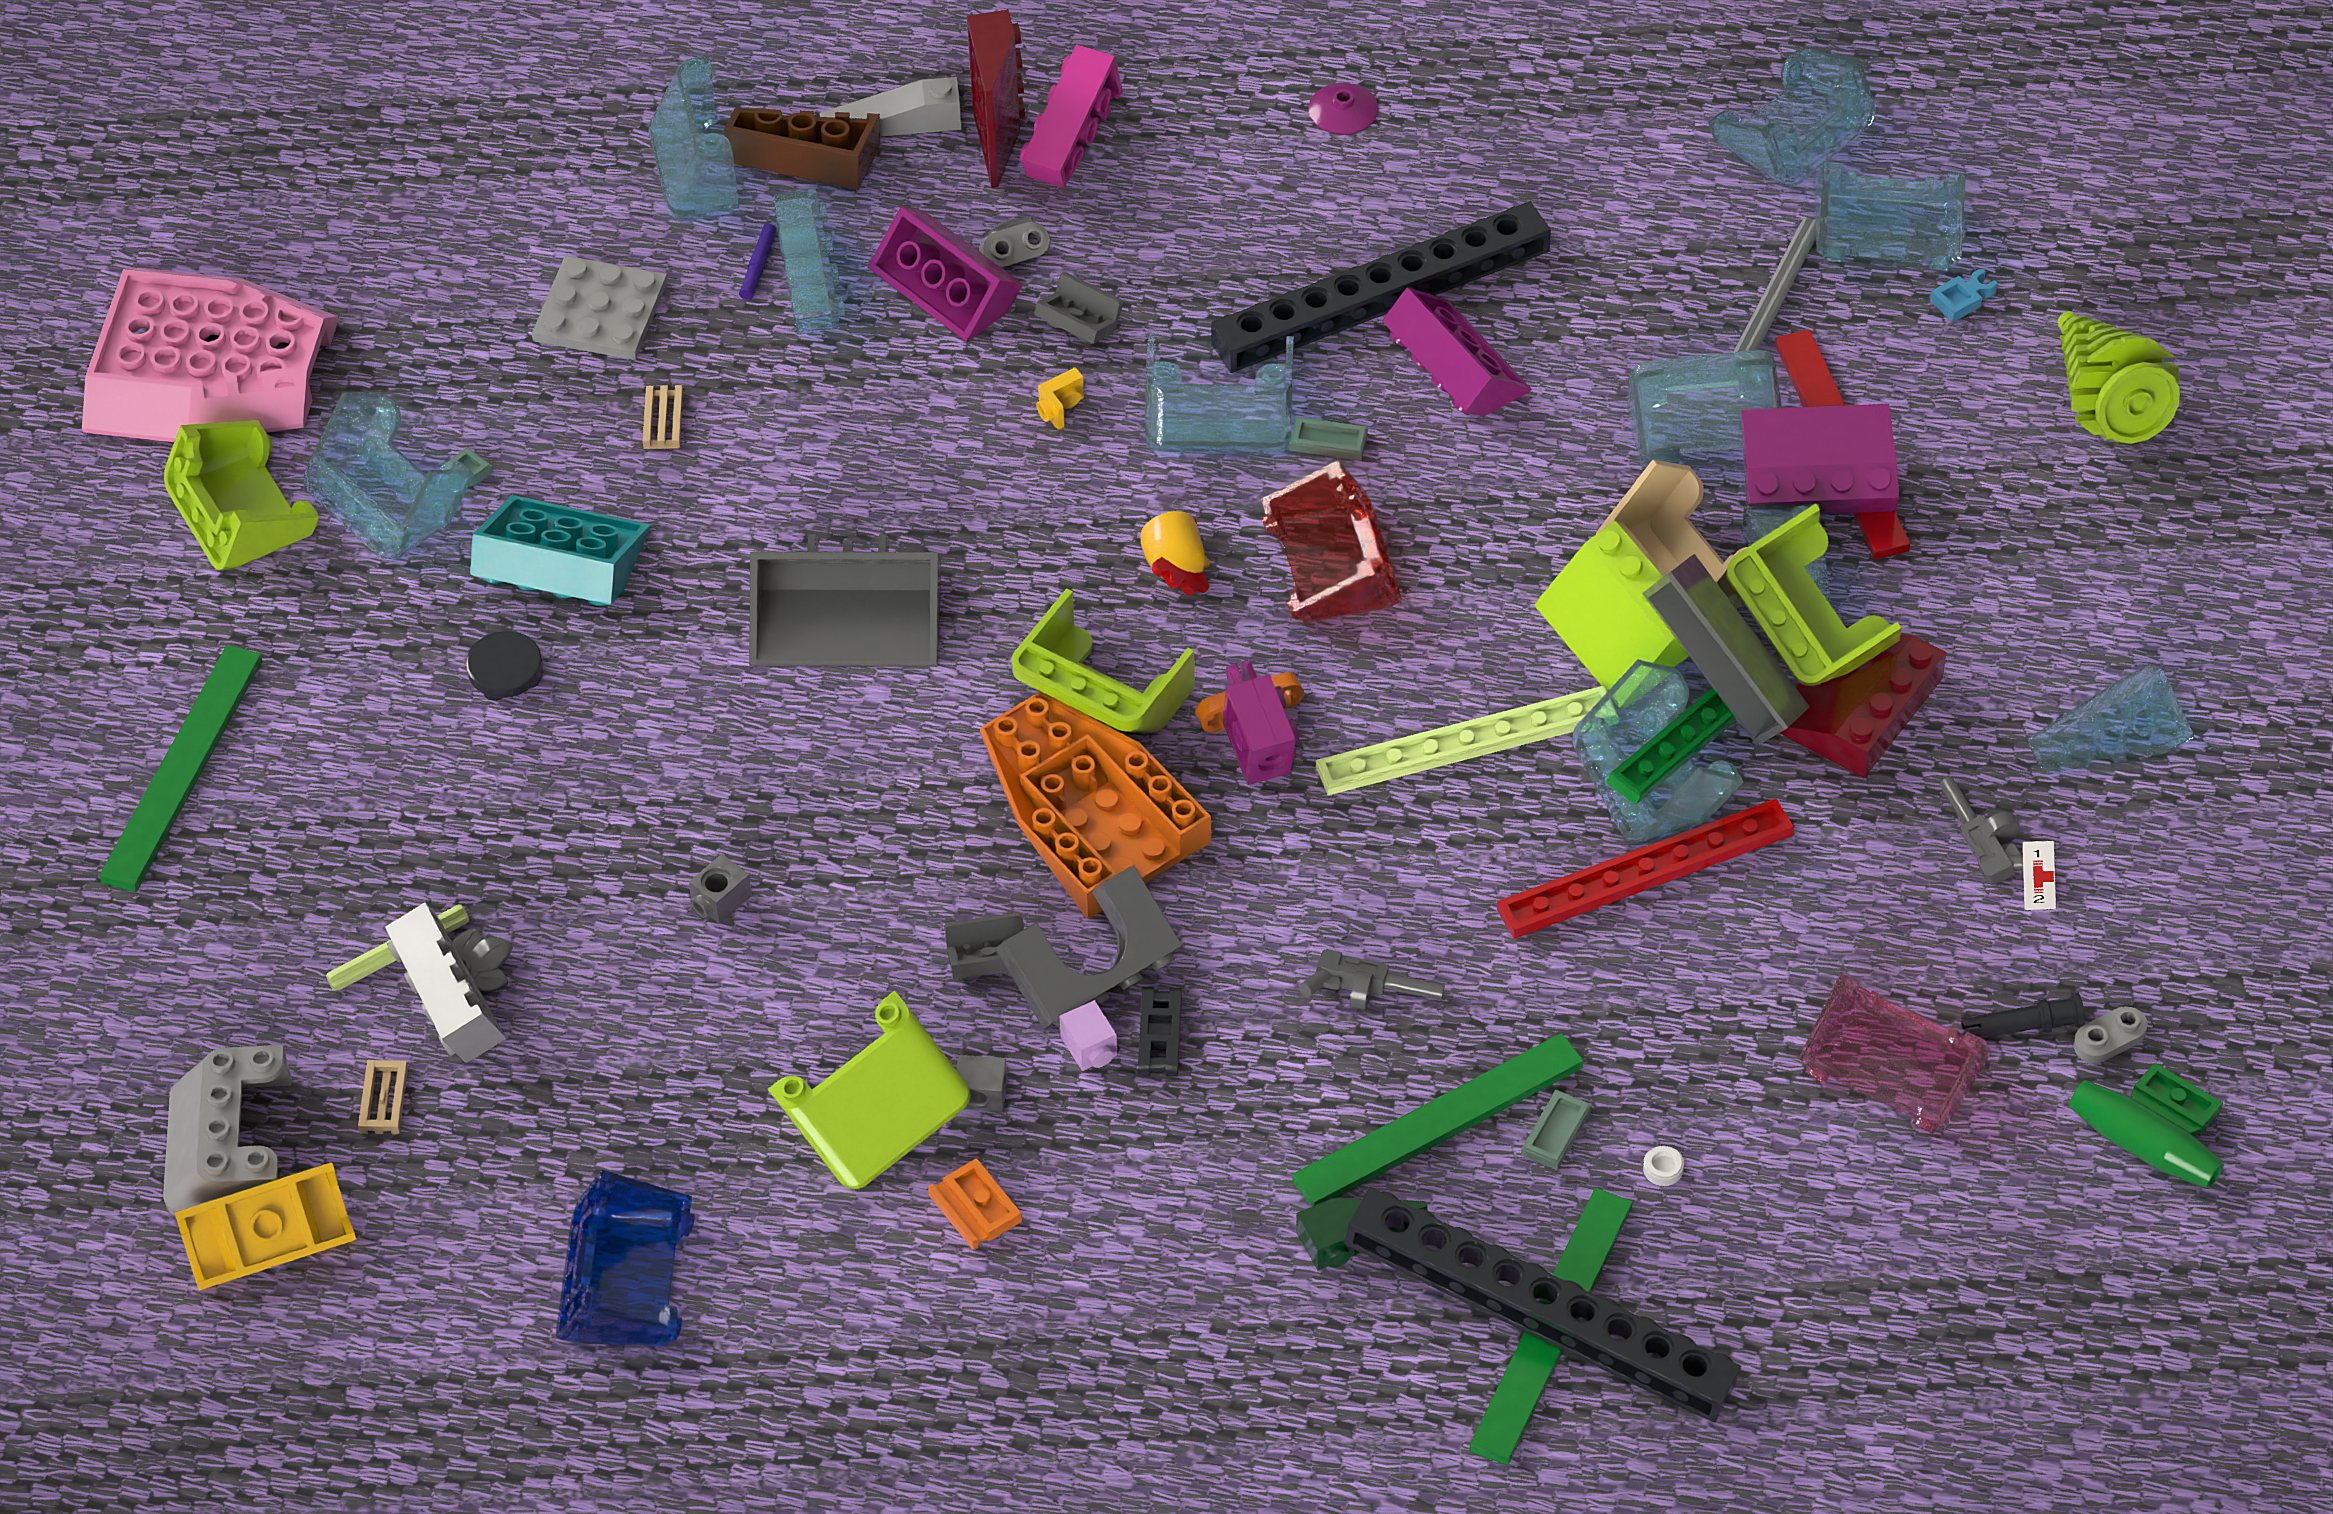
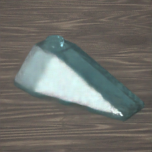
(2119, 721)

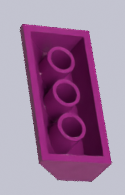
(943, 274)
(1453, 353)

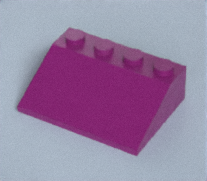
(1821, 457)

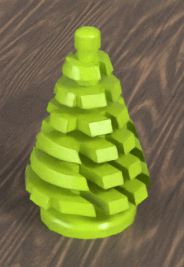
(2117, 380)

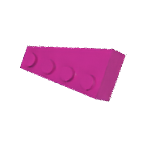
(1071, 116)

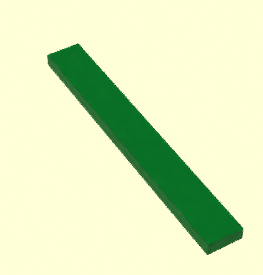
(180, 768)
(1437, 1120)
(1534, 1358)

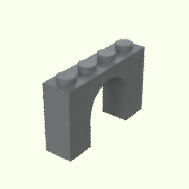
(1142, 941)

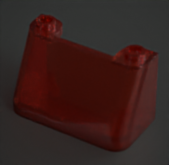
(1331, 546)

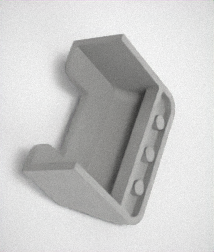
(205, 1126)

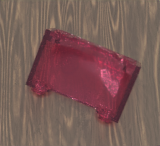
(1893, 1054)

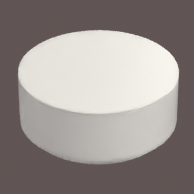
(1663, 1165)

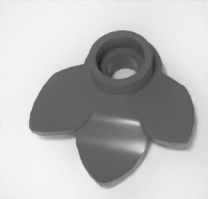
(484, 958)

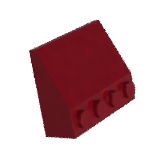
(995, 87)
(1865, 710)

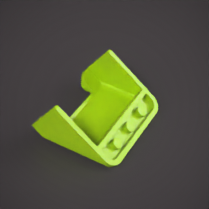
(878, 1100)

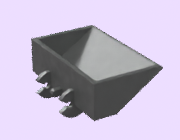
(844, 607)
(1726, 650)

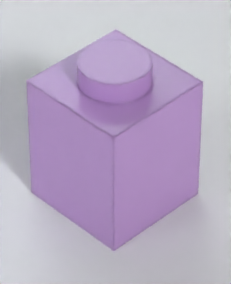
(1088, 1036)

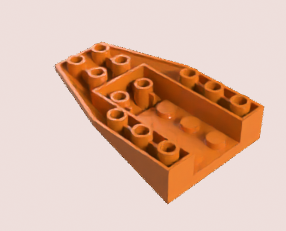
(1090, 797)

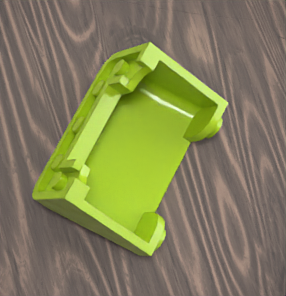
(228, 494)

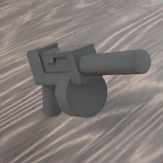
(1987, 836)
(1363, 978)

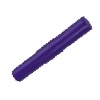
(757, 261)

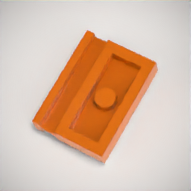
(975, 1204)

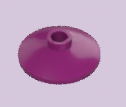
(1343, 108)

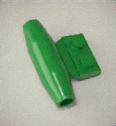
(2156, 1123)

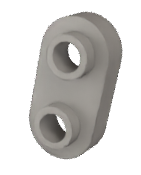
(1015, 244)
(2112, 1032)

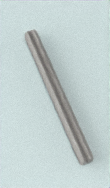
(1778, 287)

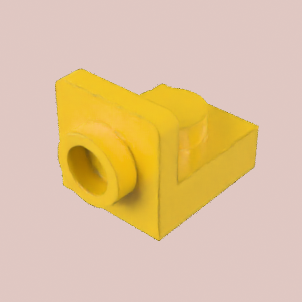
(1059, 393)

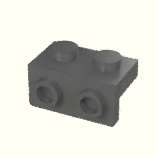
(1080, 309)
(974, 941)

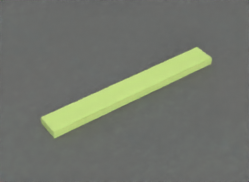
(1456, 742)

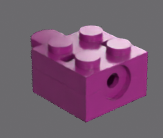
(1258, 724)

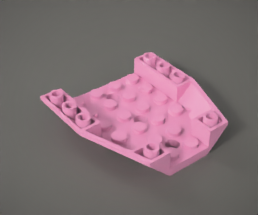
(174, 378)

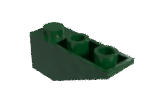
(1325, 1227)

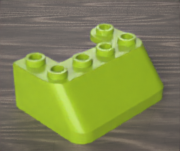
(1795, 612)
(1053, 660)

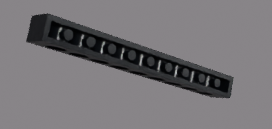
(1375, 286)
(1549, 1322)

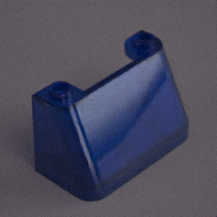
(622, 1263)

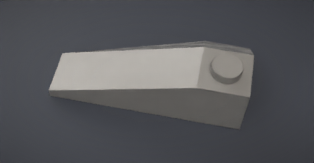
(911, 108)

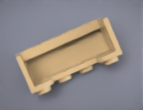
(1657, 521)

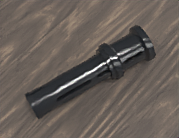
(2042, 1016)

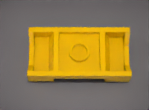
(264, 1226)

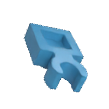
(1960, 298)

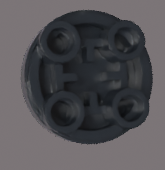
(504, 665)

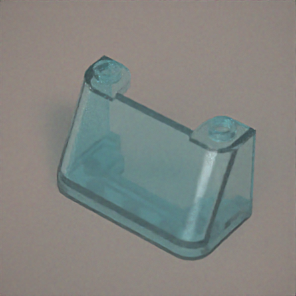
(1807, 123)
(692, 166)
(1889, 218)
(1697, 402)

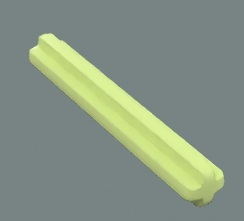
(382, 956)

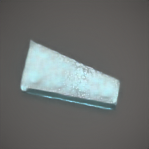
(807, 262)

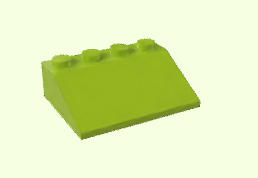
(1602, 611)

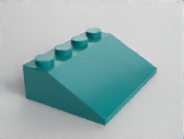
(557, 550)

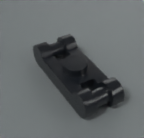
(1160, 1031)

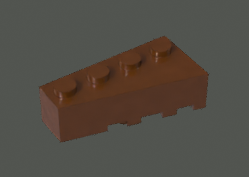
(805, 146)

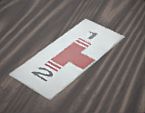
(2039, 875)

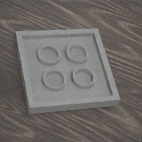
(600, 307)

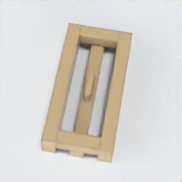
(662, 394)
(380, 1124)

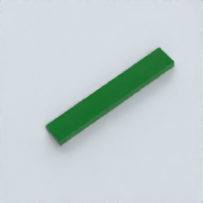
(1671, 747)

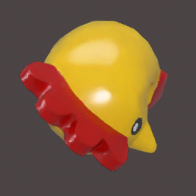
(1176, 551)

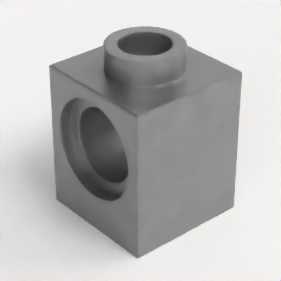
(719, 889)
(986, 1081)

